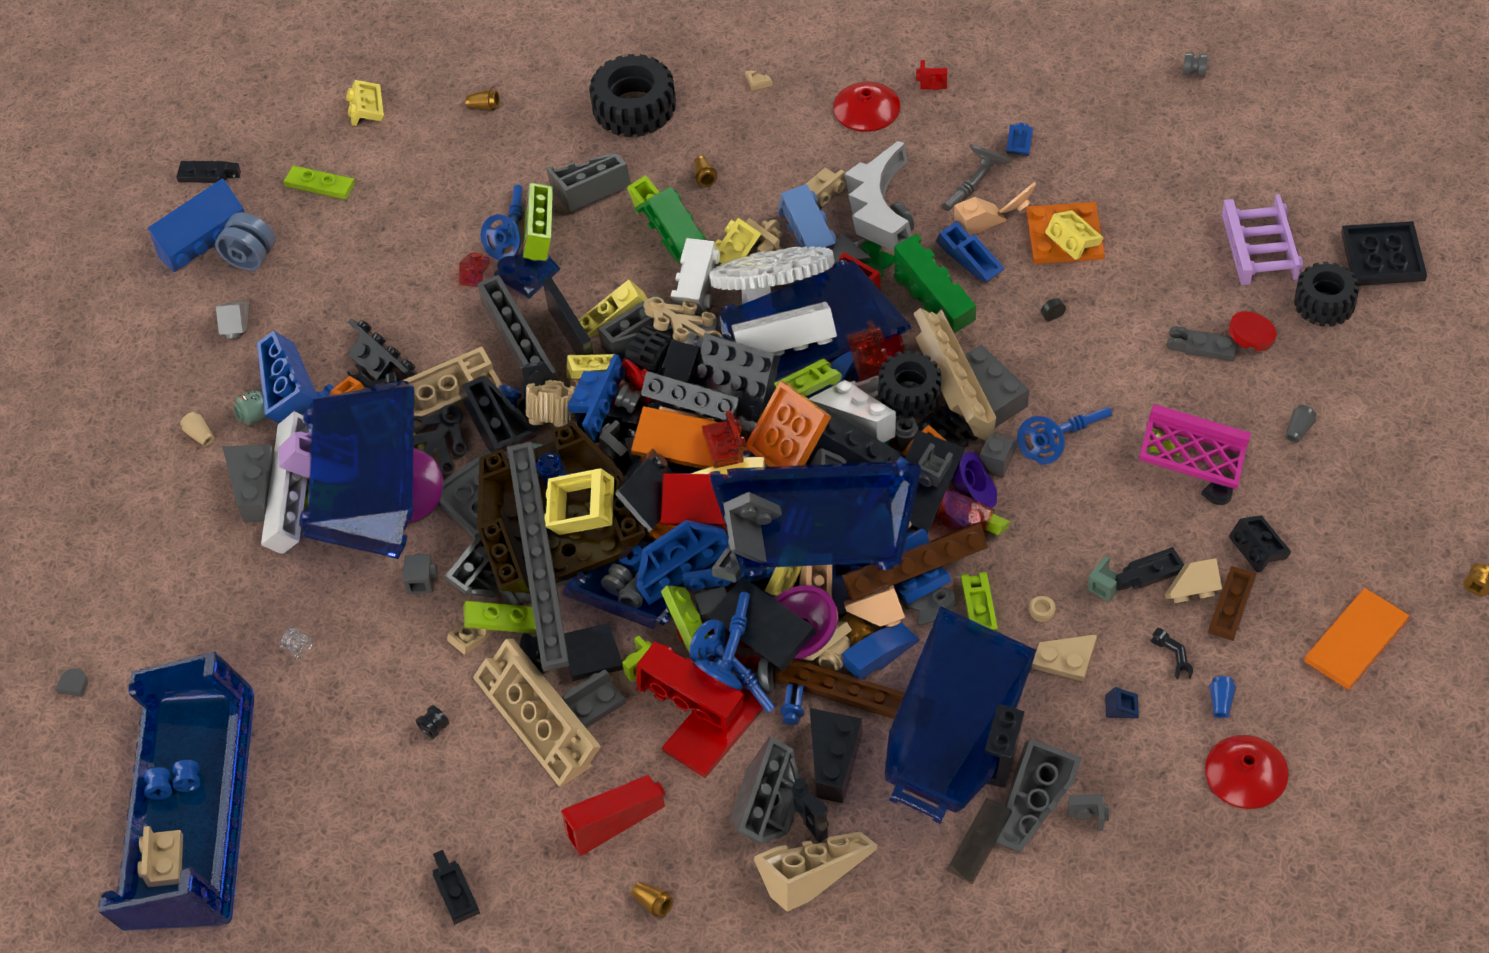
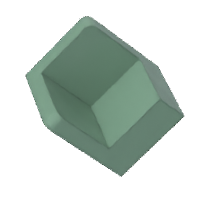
(1103, 581)

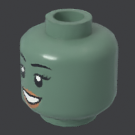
(250, 408)

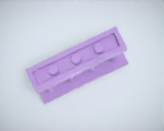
(1242, 251)

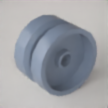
(245, 241)

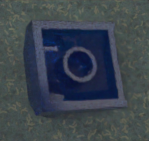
(525, 274)

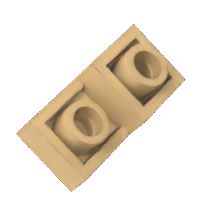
(468, 638)

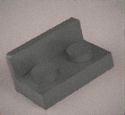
(594, 698)

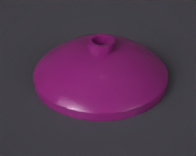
(426, 485)
(817, 609)

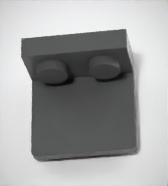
(744, 521)

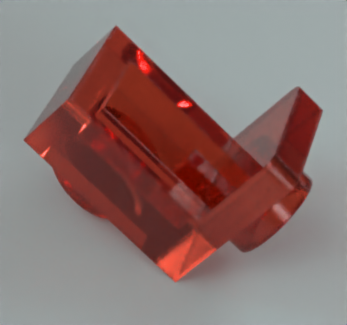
(472, 269)

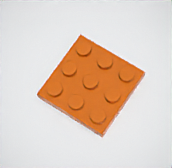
(1044, 248)
(787, 428)

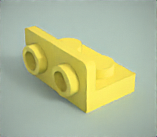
(364, 101)
(1072, 233)
(737, 242)
(578, 363)

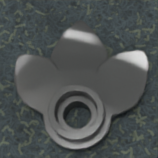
(930, 604)

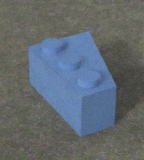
(805, 218)

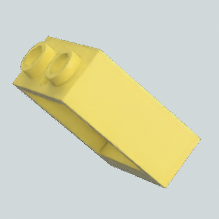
(600, 505)

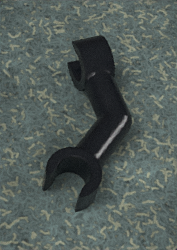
(367, 382)
(1161, 638)

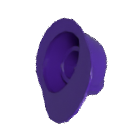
(974, 481)

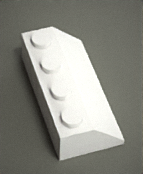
(788, 329)

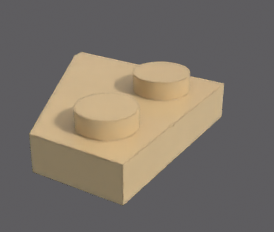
(1065, 656)

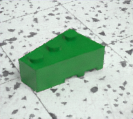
(670, 220)

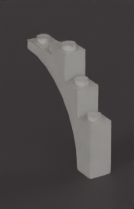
(867, 190)

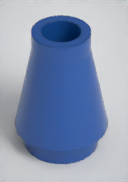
(1222, 695)

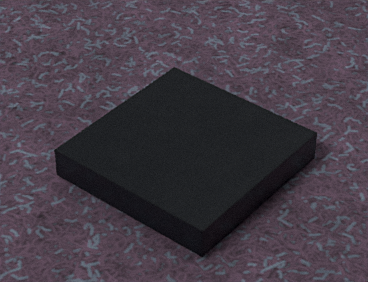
(592, 651)

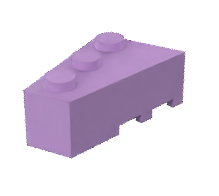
(295, 454)

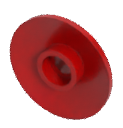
(636, 377)

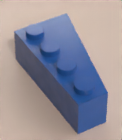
(283, 378)

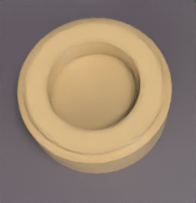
(1042, 608)

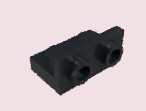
(1258, 542)

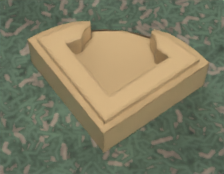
(758, 81)

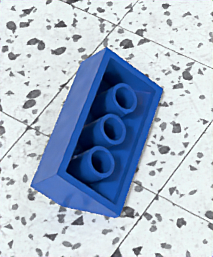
(194, 225)

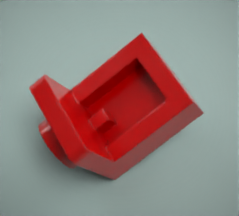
(931, 77)

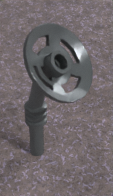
(988, 159)

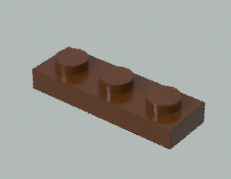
(1232, 603)

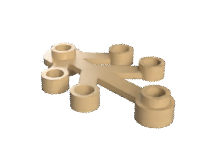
(681, 324)

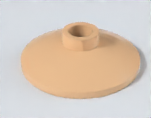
(1019, 201)

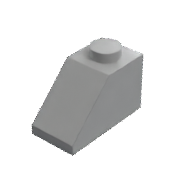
(232, 318)

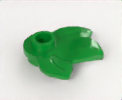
(879, 259)

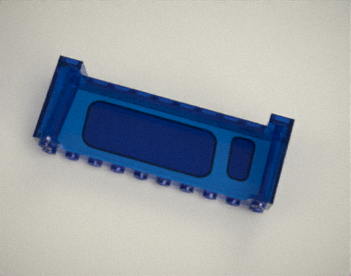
(203, 715)

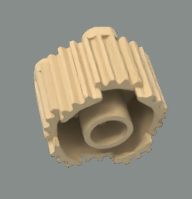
(549, 403)

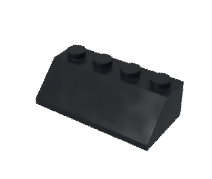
(853, 443)

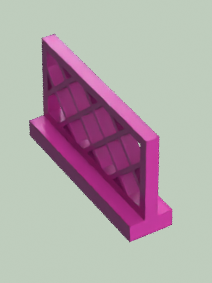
(1197, 431)

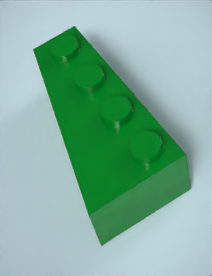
(930, 284)

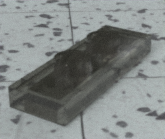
(979, 840)

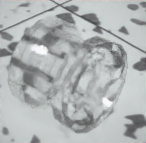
(296, 642)

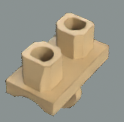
(768, 233)

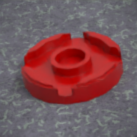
(1252, 330)

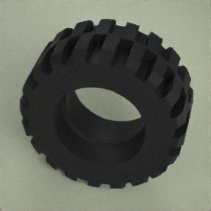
(635, 114)

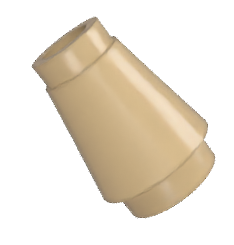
(196, 427)
(832, 657)

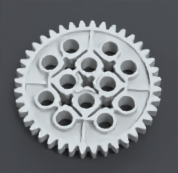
(771, 268)

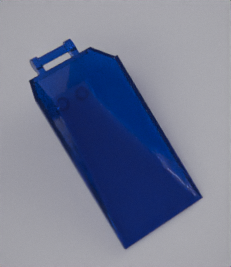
(949, 712)

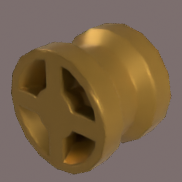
(1478, 580)

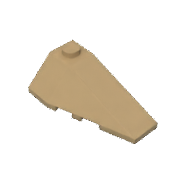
(806, 871)

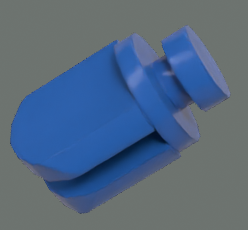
(790, 712)

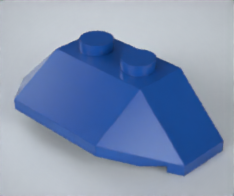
(681, 550)

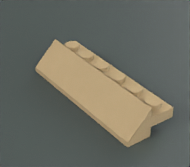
(958, 379)
(443, 382)
(537, 713)

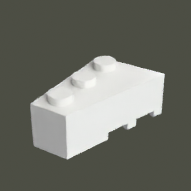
(694, 279)

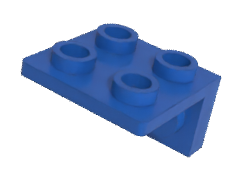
(922, 584)

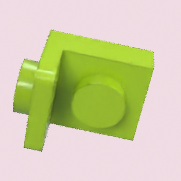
(630, 662)

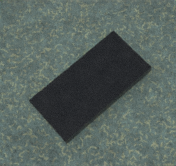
(566, 319)
(929, 499)
(770, 626)

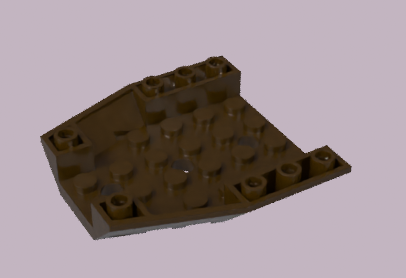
(500, 523)

